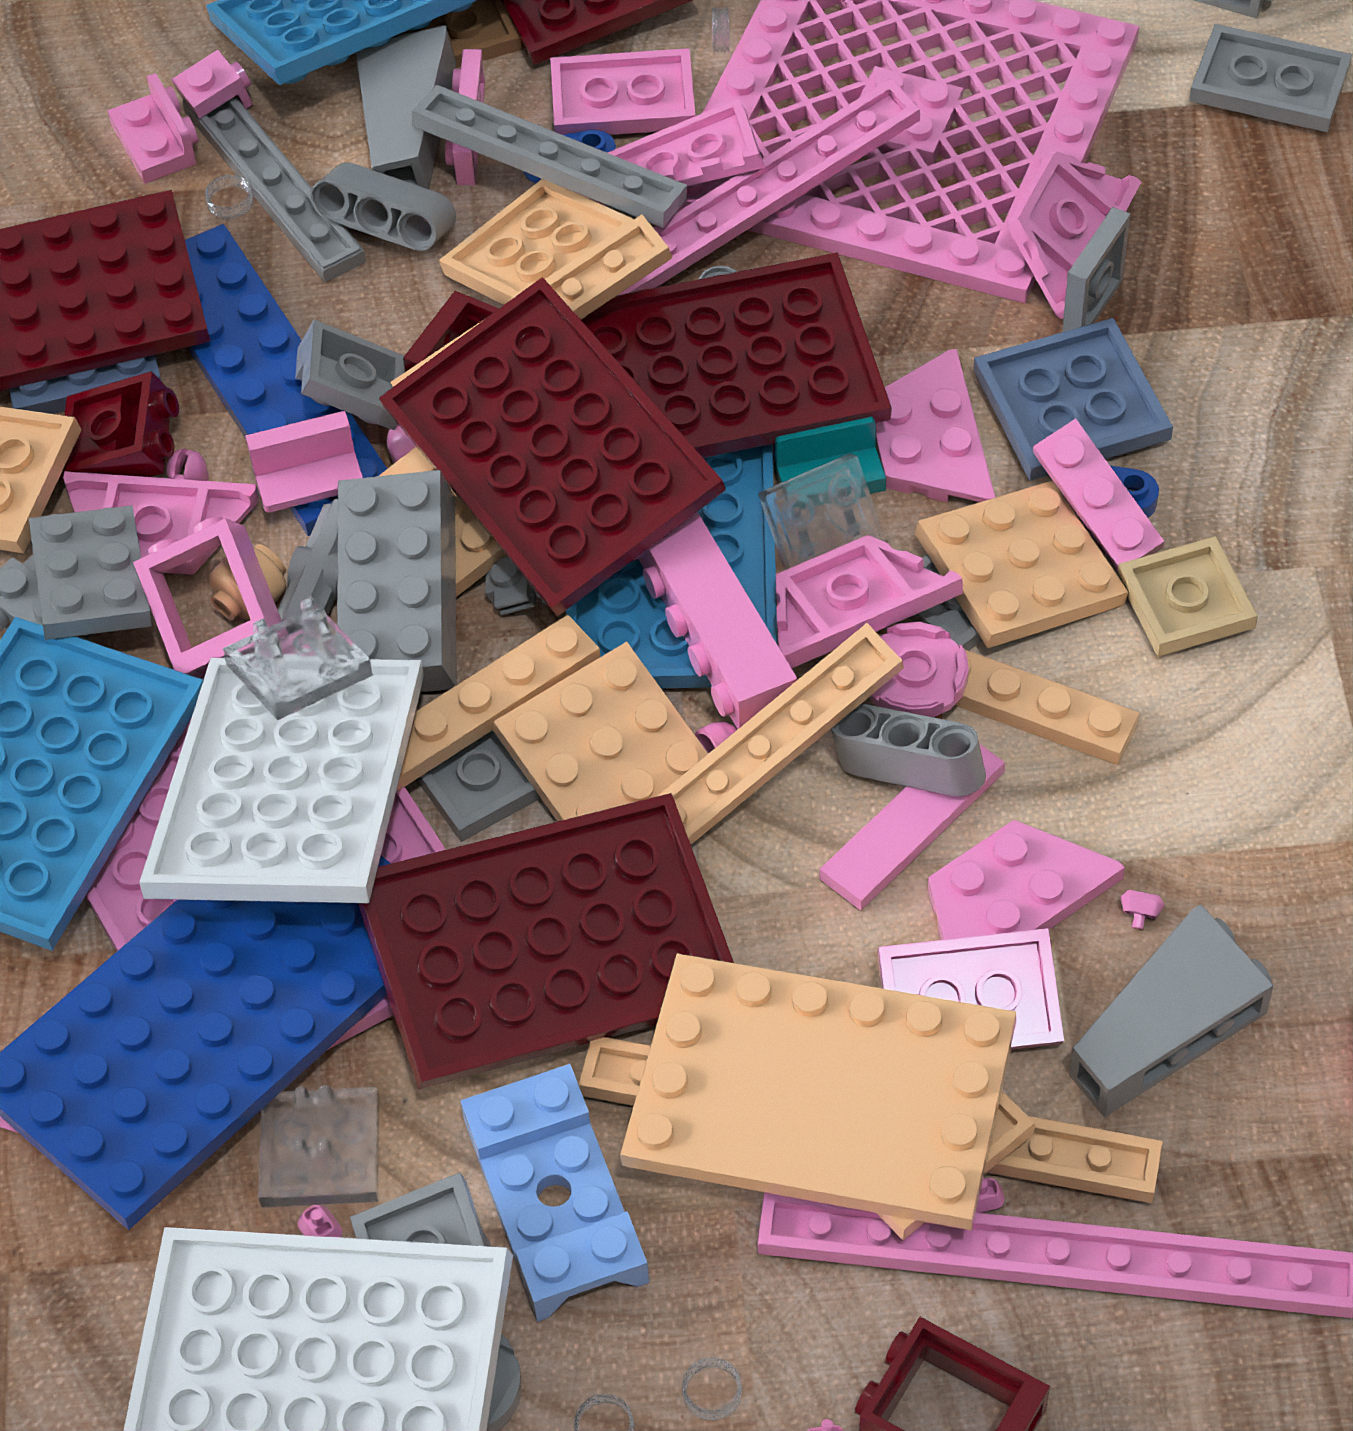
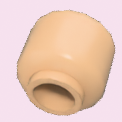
(227, 595)

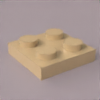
(1187, 596)

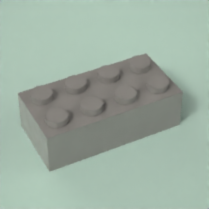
(400, 571)

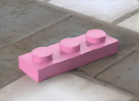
(470, 83)
(1097, 495)

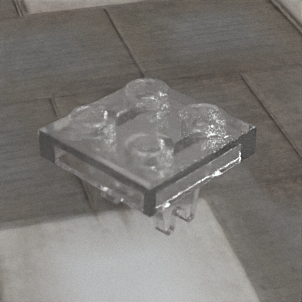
(820, 511)
(297, 661)
(319, 1147)

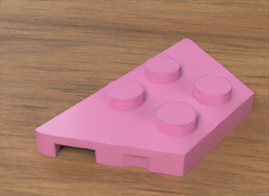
(1061, 216)
(933, 435)
(163, 505)
(853, 586)
(1017, 883)

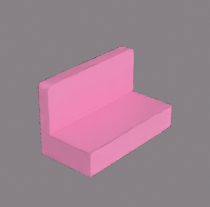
(303, 461)

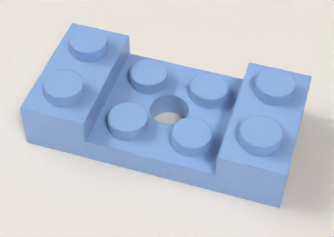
(543, 1137)

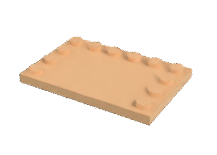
(821, 1091)

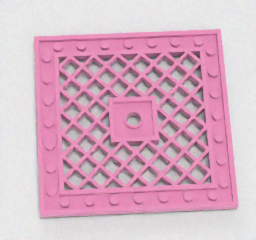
(1092, 63)

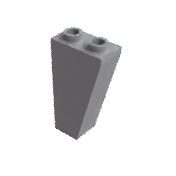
(392, 85)
(1171, 1012)

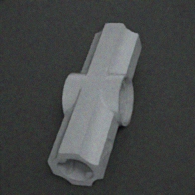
(314, 567)

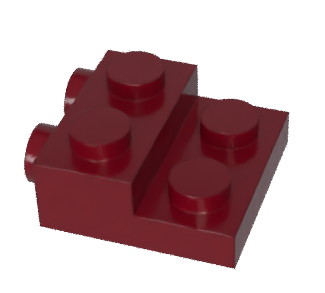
(123, 427)

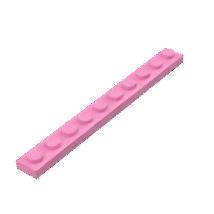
(1069, 1257)

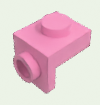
(212, 84)

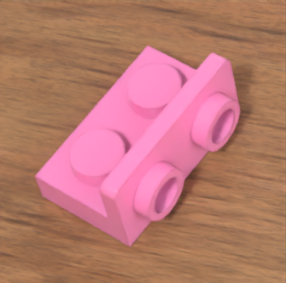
(155, 133)

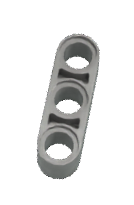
(362, 210)
(910, 750)

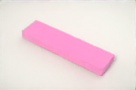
(898, 837)

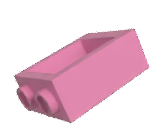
(248, 576)

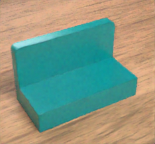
(815, 447)

